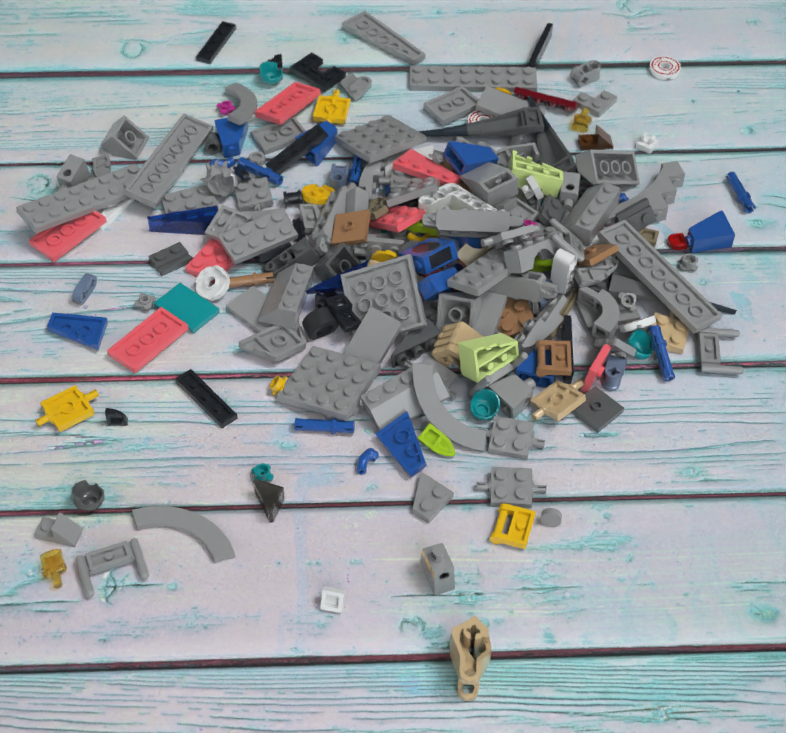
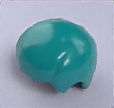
(270, 73)
(642, 343)
(484, 405)

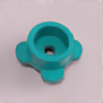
(262, 468)

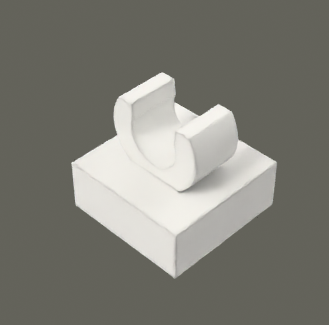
(647, 143)
(532, 189)
(332, 599)

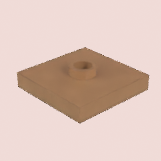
(351, 227)
(597, 253)

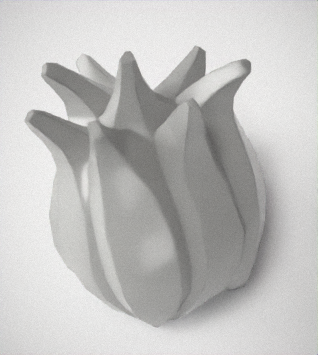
(220, 179)

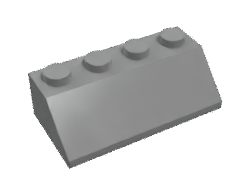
(608, 166)
(592, 211)
(287, 296)
(398, 396)

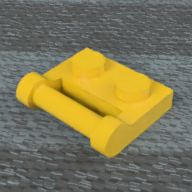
(519, 528)

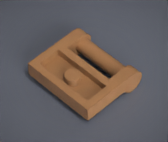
(559, 358)

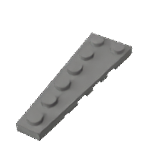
(379, 34)

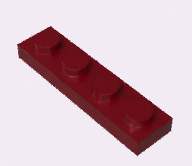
(551, 100)

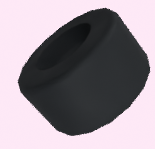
(319, 323)

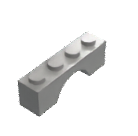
(521, 256)

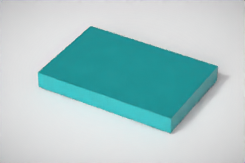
(187, 307)

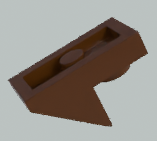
(597, 141)

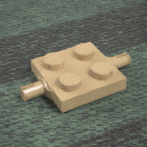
(673, 331)
(558, 400)

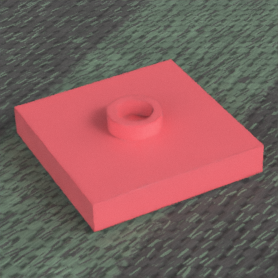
(596, 369)

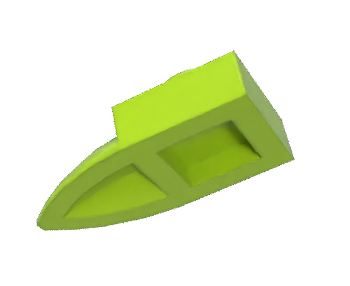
(436, 441)

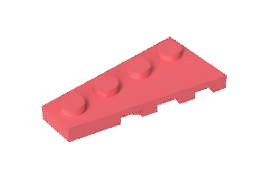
(422, 167)

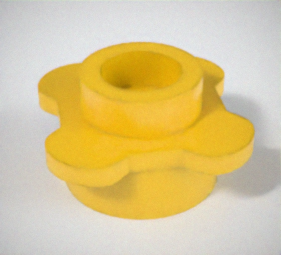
(277, 384)

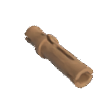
(248, 280)

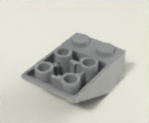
(491, 183)

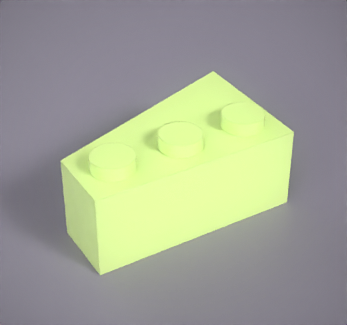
(546, 176)
(486, 355)

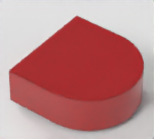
(677, 242)

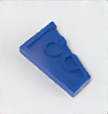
(79, 328)
(403, 444)

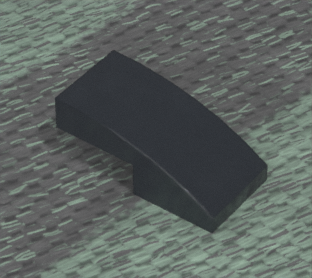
(342, 311)

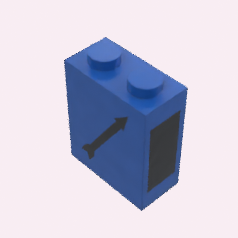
(431, 254)

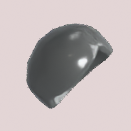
(87, 496)

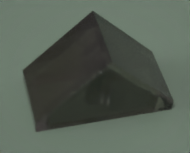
(270, 498)

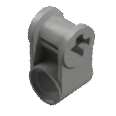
(586, 73)

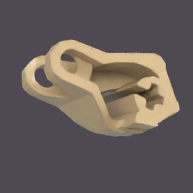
(446, 346)
(466, 635)

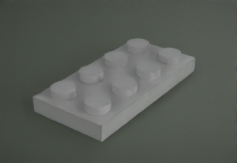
(257, 236)

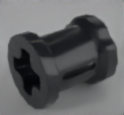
(292, 198)

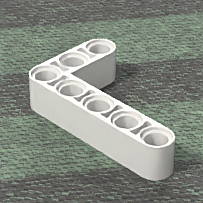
(454, 197)
(563, 267)

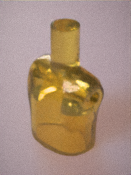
(582, 121)
(53, 566)

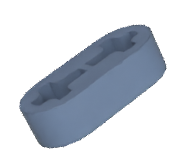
(84, 288)

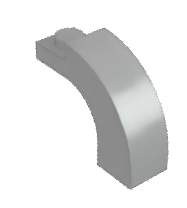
(605, 307)

